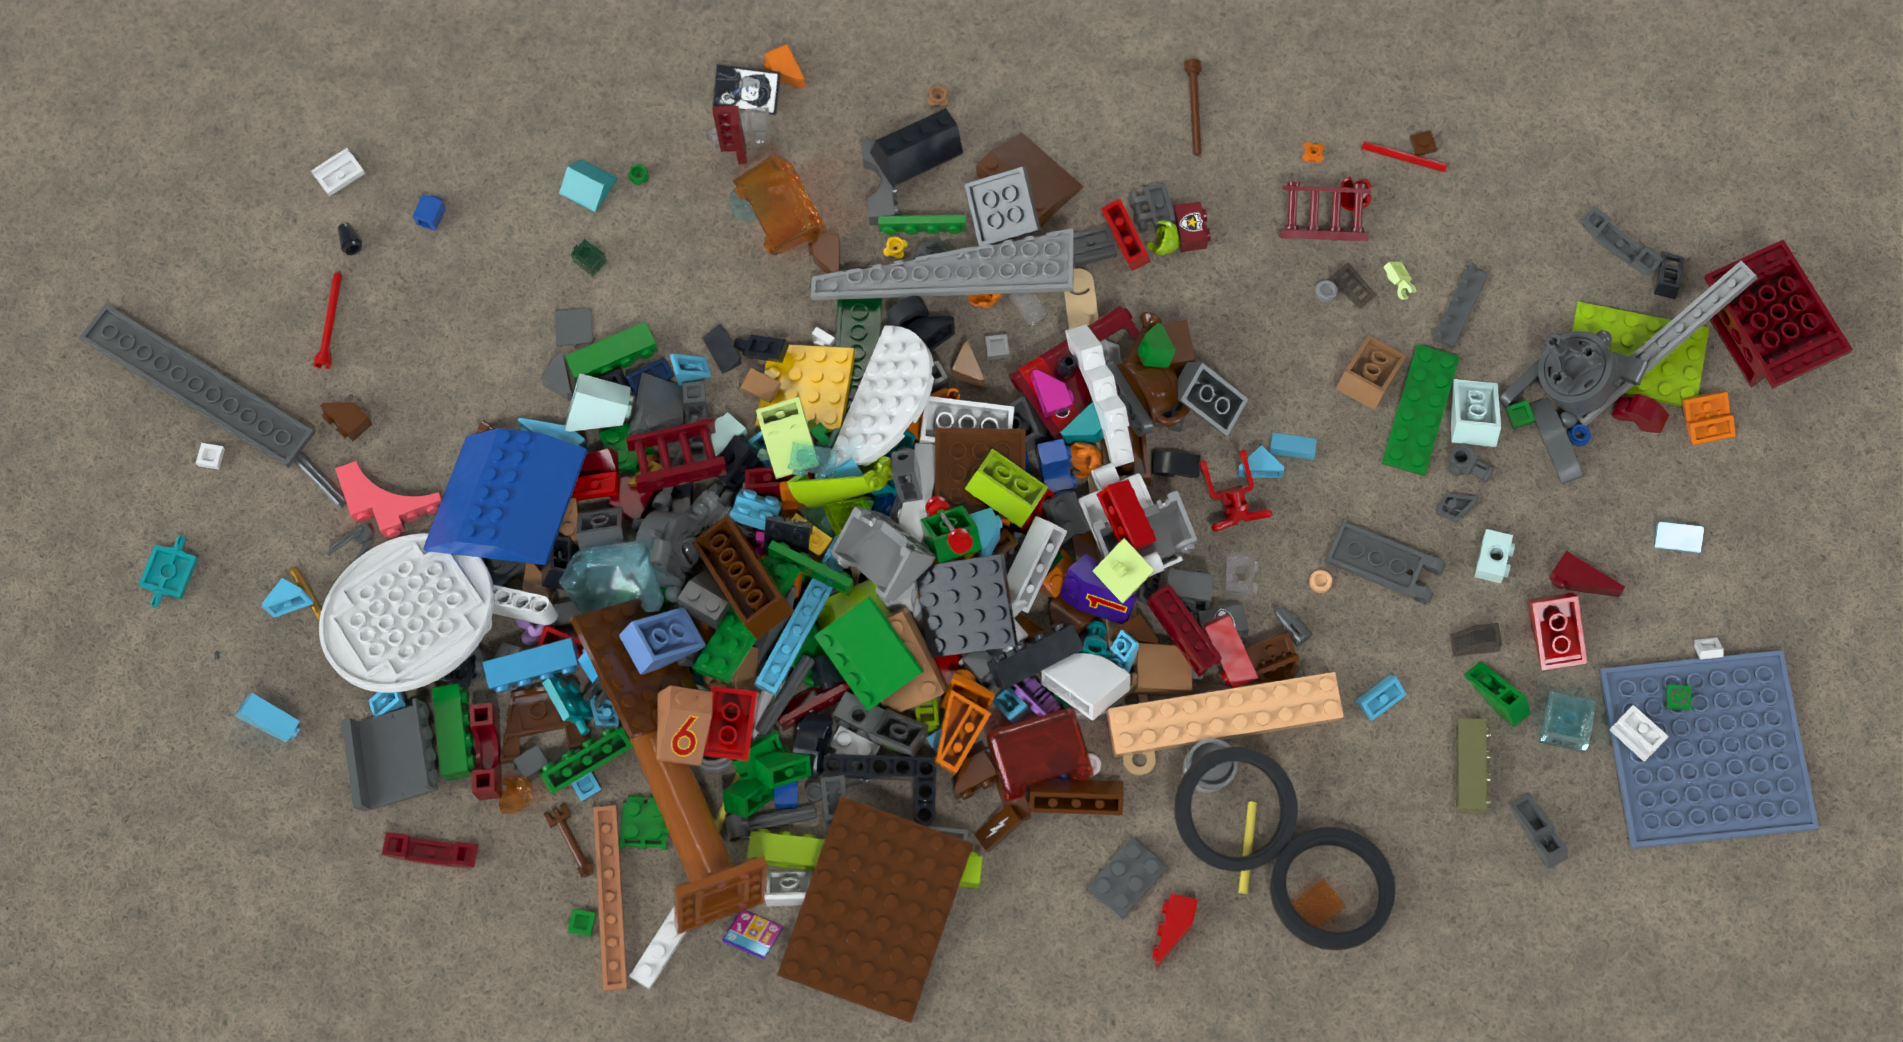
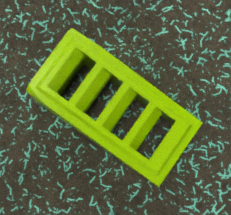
(931, 721)

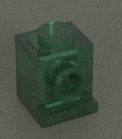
(584, 250)

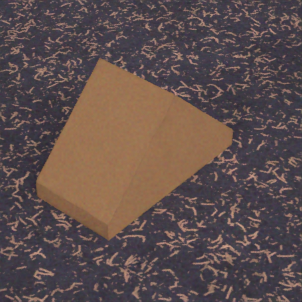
(967, 368)
(759, 386)

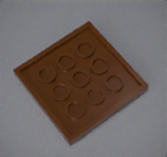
(960, 455)

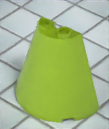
(817, 492)

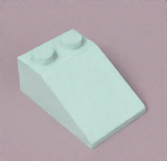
(1475, 413)

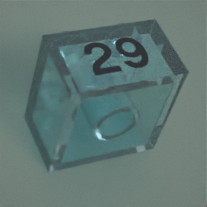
(1567, 722)

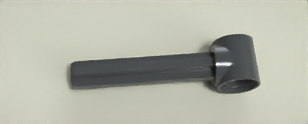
(740, 827)

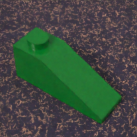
(1499, 694)

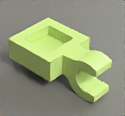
(1399, 276)

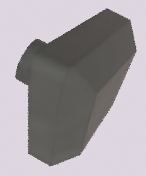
(1455, 506)

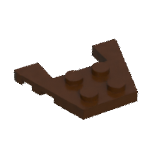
(531, 714)

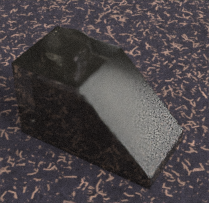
(1476, 640)

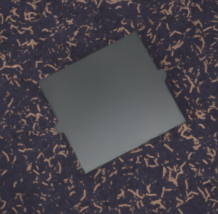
(573, 327)

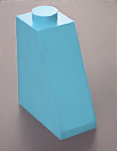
(268, 718)

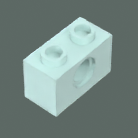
(1499, 544)

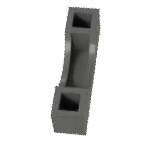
(882, 201)

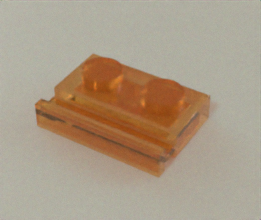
(1318, 904)

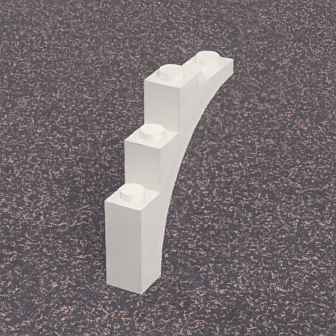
(1102, 388)

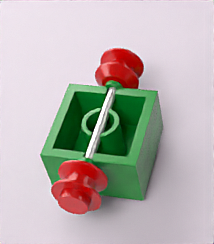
(949, 531)

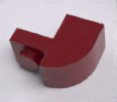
(1642, 410)

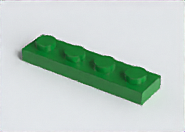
(913, 224)
(819, 571)

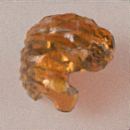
(516, 796)

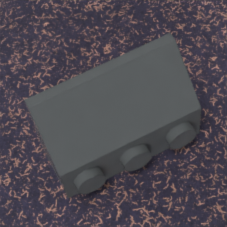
(1210, 396)

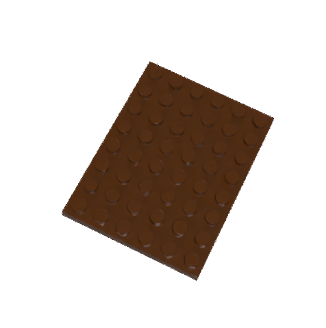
(875, 909)

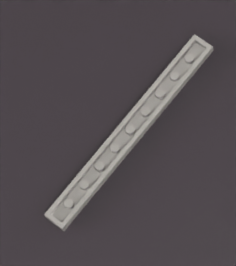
(1683, 326)

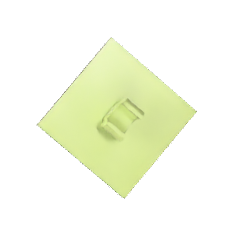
(1123, 570)

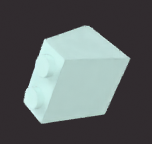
(598, 404)

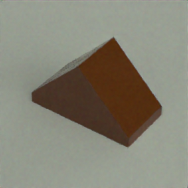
(1137, 629)

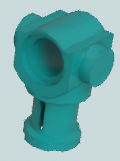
(1095, 642)

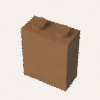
(1161, 671)

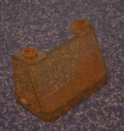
(779, 204)

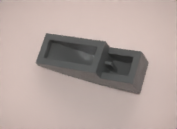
(1539, 831)

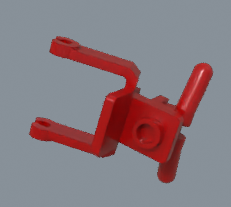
(1233, 498)

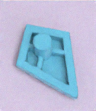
(605, 715)

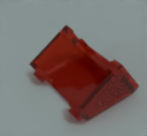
(1038, 751)

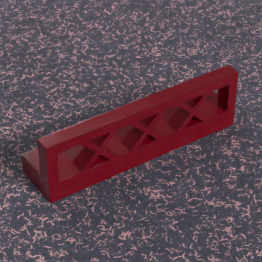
(734, 128)
(1183, 630)
(811, 702)

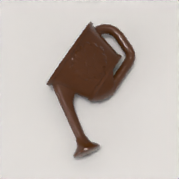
(1152, 385)

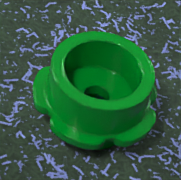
(638, 169)

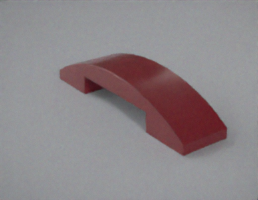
(429, 851)

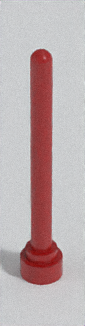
(323, 357)

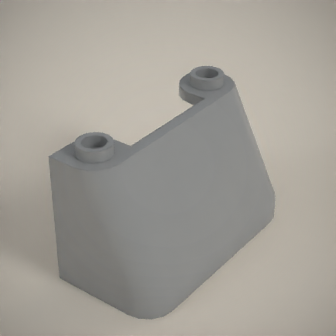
(1169, 525)
(881, 552)

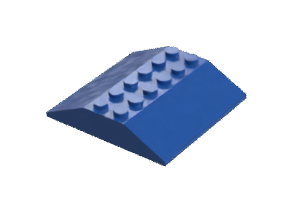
(506, 496)

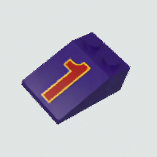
(1091, 595)

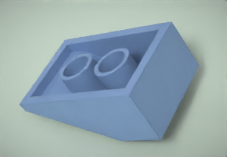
(661, 639)

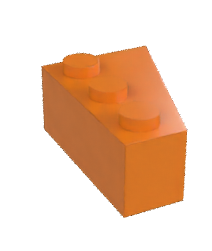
(959, 730)

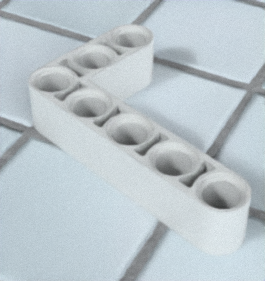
(524, 606)

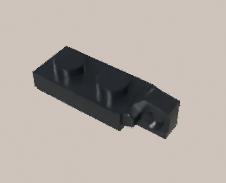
(763, 348)

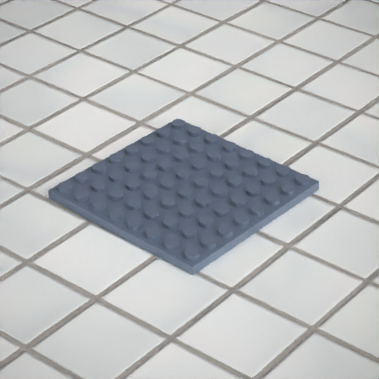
(1728, 761)

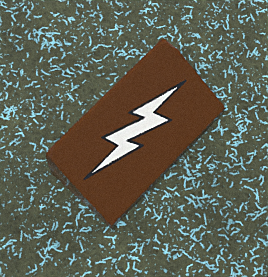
(998, 828)

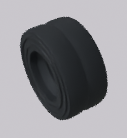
(907, 311)

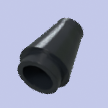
(349, 239)
(1064, 370)

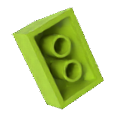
(1006, 488)

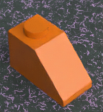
(784, 62)
(1055, 577)

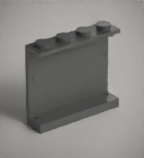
(390, 757)

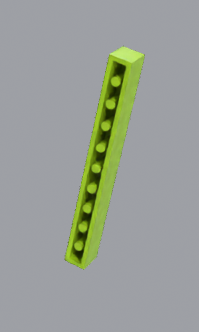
(804, 851)

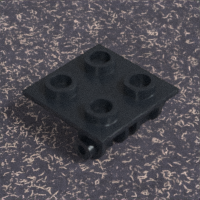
(794, 535)

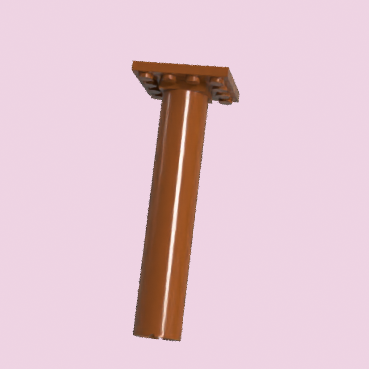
(714, 883)

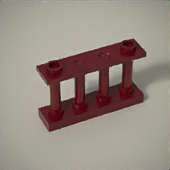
(1313, 230)
(682, 474)

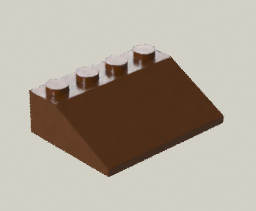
(1048, 180)

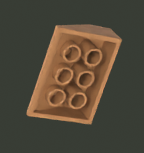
(927, 684)

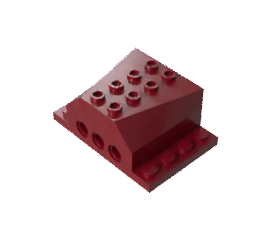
(1778, 322)

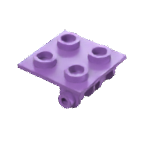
(1027, 692)

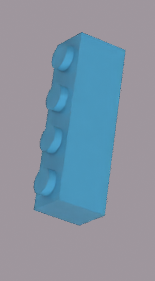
(531, 665)

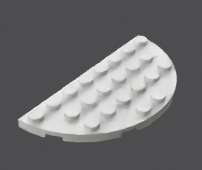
(888, 397)

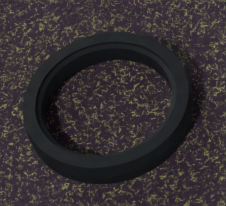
(1286, 795)
(1358, 845)

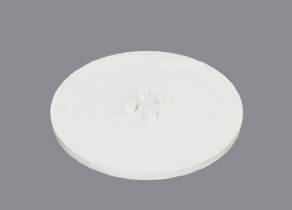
(405, 615)

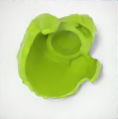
(1167, 237)

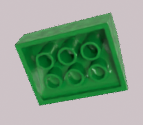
(868, 653)

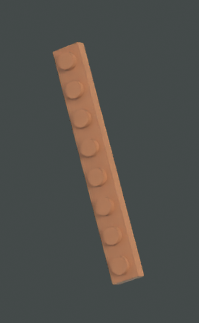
(610, 898)

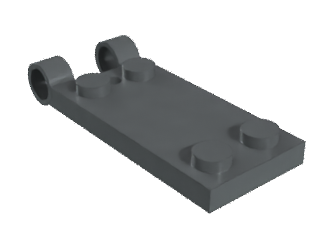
(1382, 561)

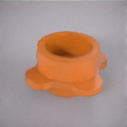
(1309, 157)

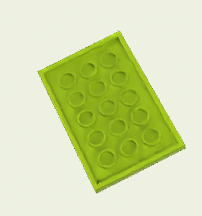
(1670, 380)

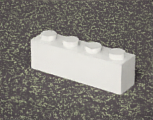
(1034, 560)

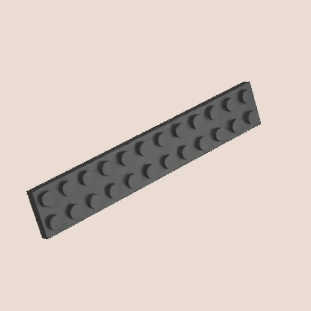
(197, 385)

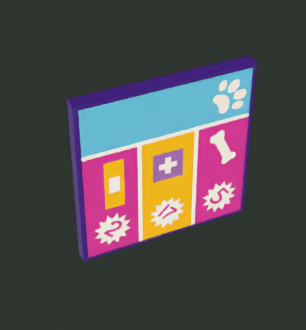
(753, 934)

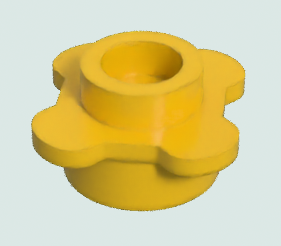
(895, 242)

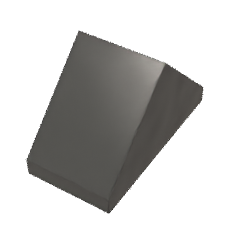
(557, 377)

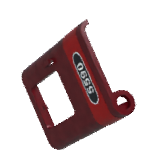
(1021, 380)

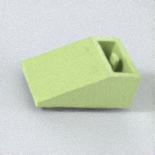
(781, 427)

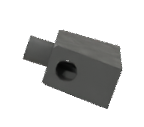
(904, 464)

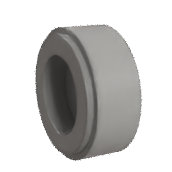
(1326, 291)

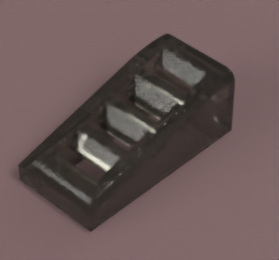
(1345, 289)

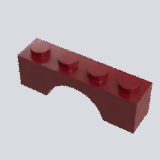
(486, 733)

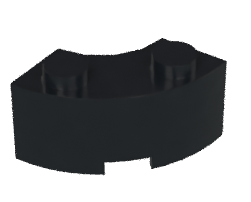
(814, 739)

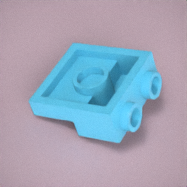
(754, 509)

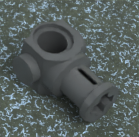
(1471, 464)

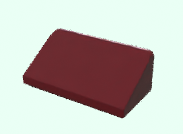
(600, 462)

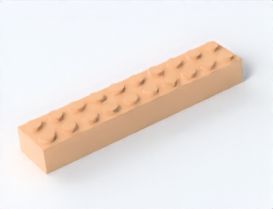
(1224, 714)

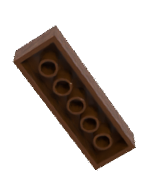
(742, 577)

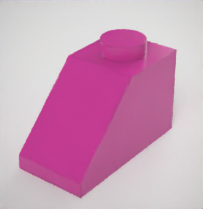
(1051, 394)

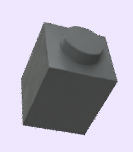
(530, 764)

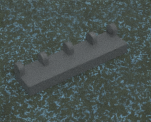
(1460, 306)

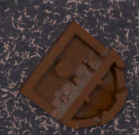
(1063, 611)
(1274, 658)

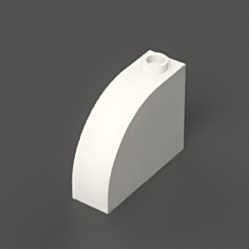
(1087, 682)

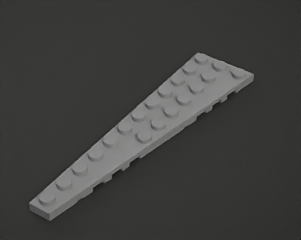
(1003, 268)

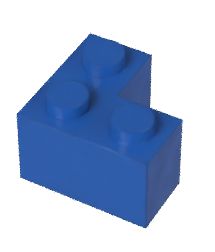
(1054, 466)

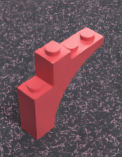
(390, 509)

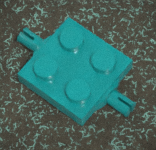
(168, 571)
(569, 701)

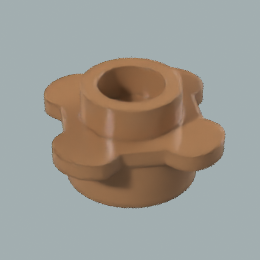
(938, 91)

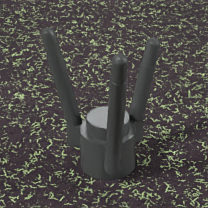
(360, 535)

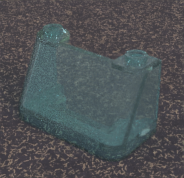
(612, 576)

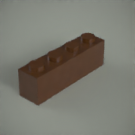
(1077, 797)

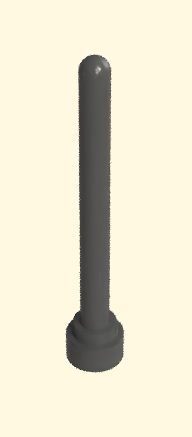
(663, 499)

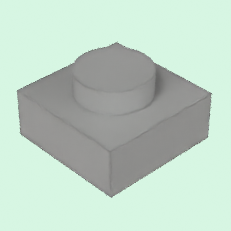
(997, 346)

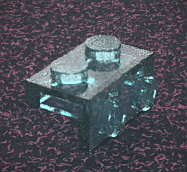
(813, 460)

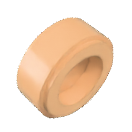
(1320, 581)

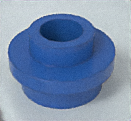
(1579, 428)

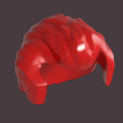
(1347, 198)

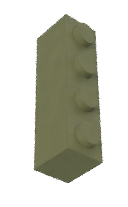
(1472, 766)

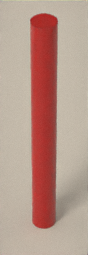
(1404, 156)

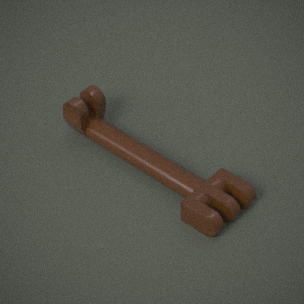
(584, 869)

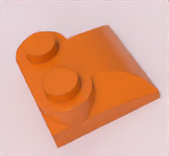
(965, 684)

